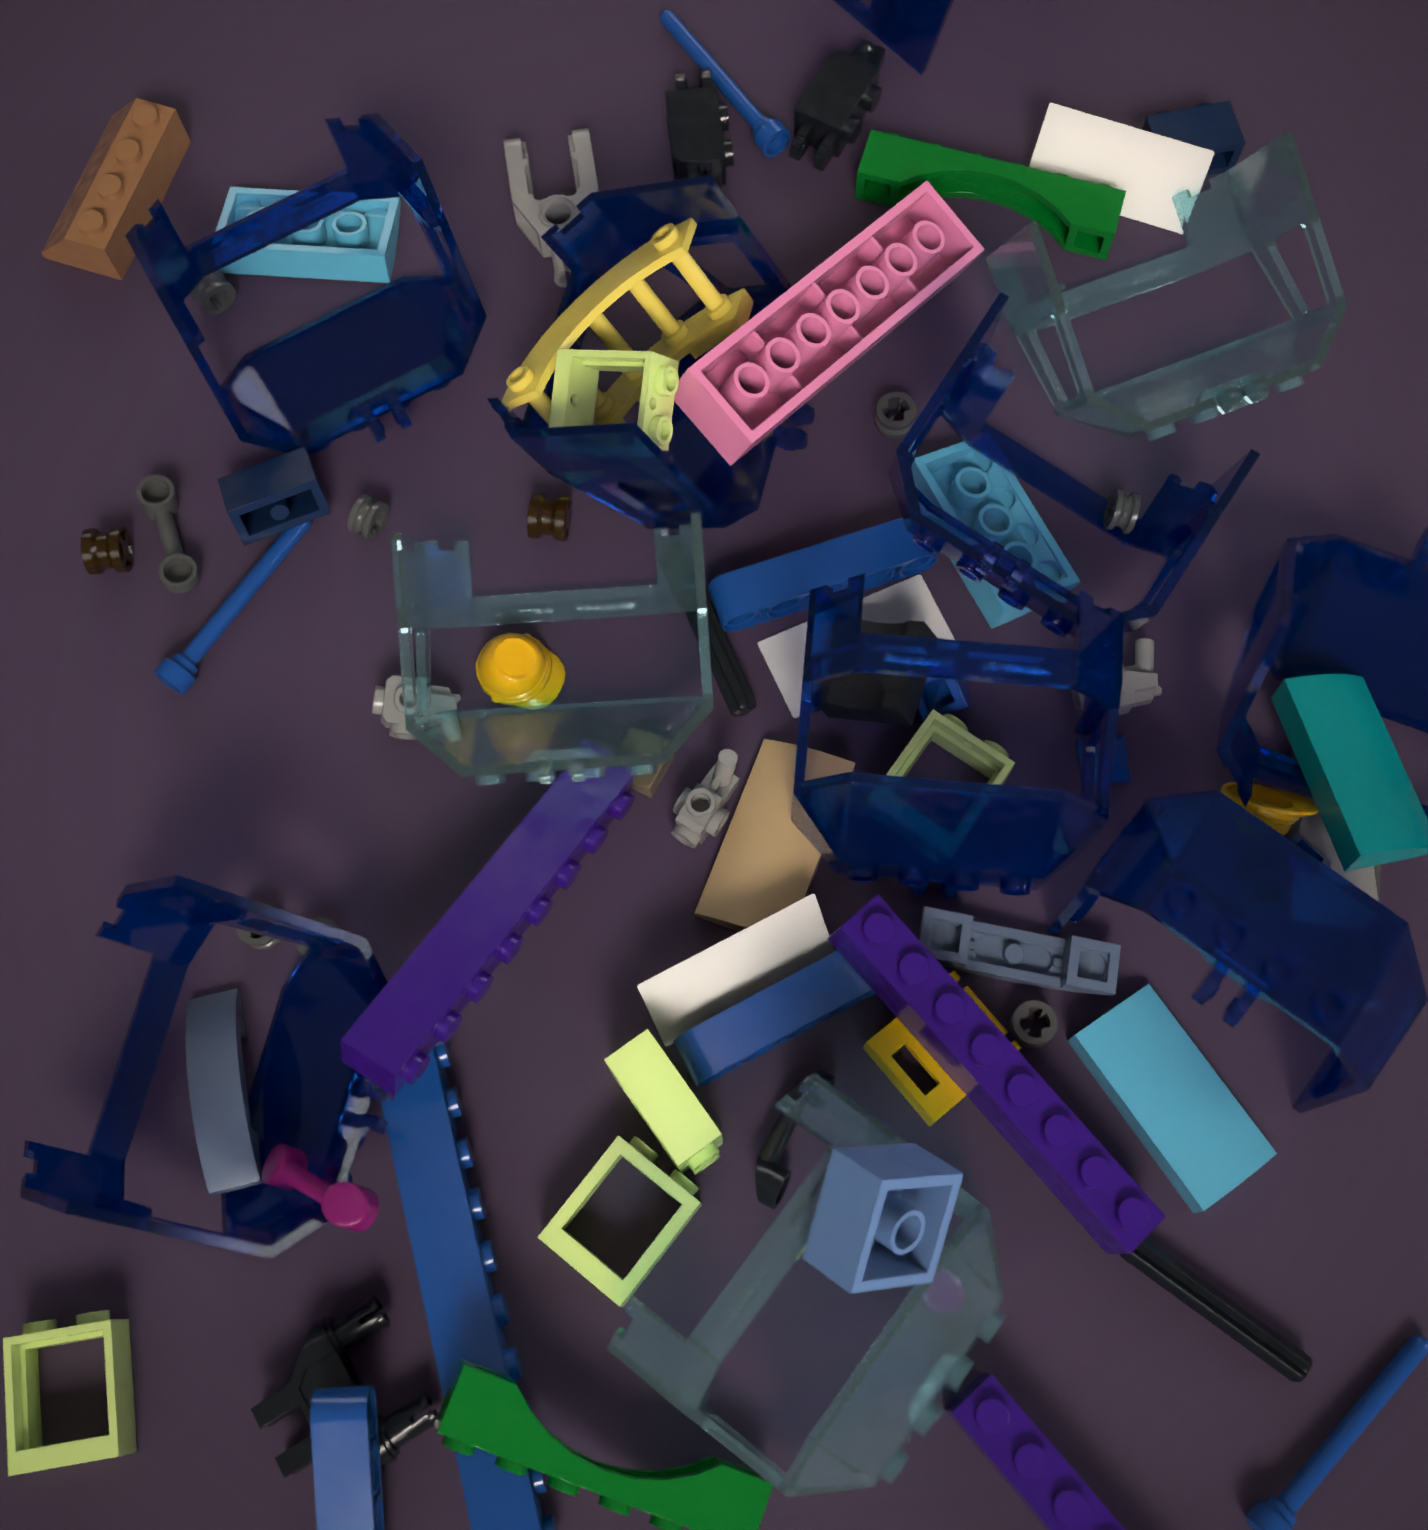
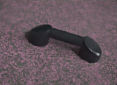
(771, 1178)

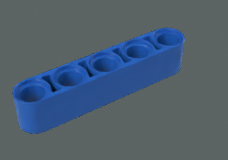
(784, 582)
(770, 1018)
(346, 1458)

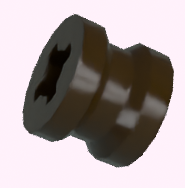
(549, 516)
(107, 550)

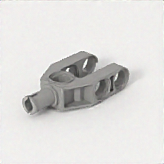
(538, 216)

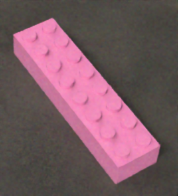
(825, 323)

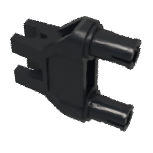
(326, 1364)

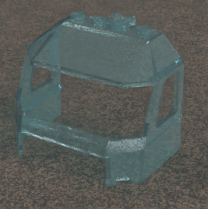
(1238, 215)
(538, 740)
(902, 1372)

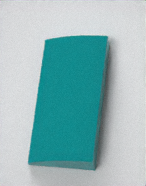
(1352, 769)

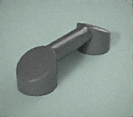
(161, 504)

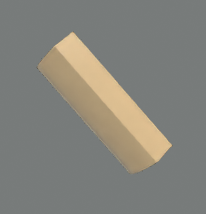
(764, 855)

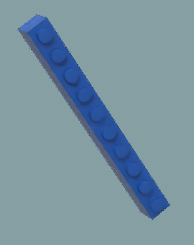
(456, 1277)

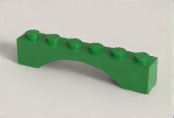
(1071, 210)
(492, 1415)

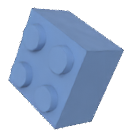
(882, 1216)

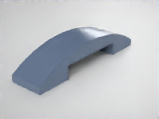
(1020, 955)
(219, 1093)

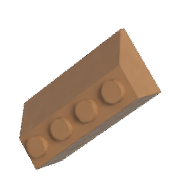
(118, 186)

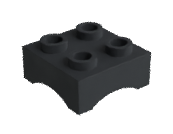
(875, 695)

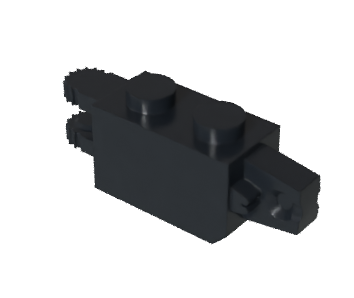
(837, 102)
(696, 130)

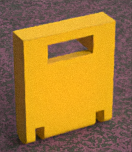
(947, 1093)

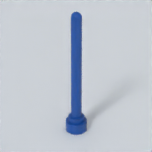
(769, 134)
(180, 669)
(1280, 1512)

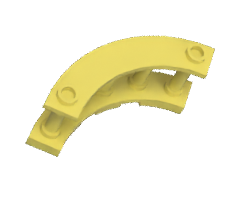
(695, 335)

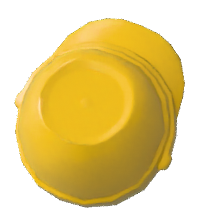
(519, 671)
(1273, 806)

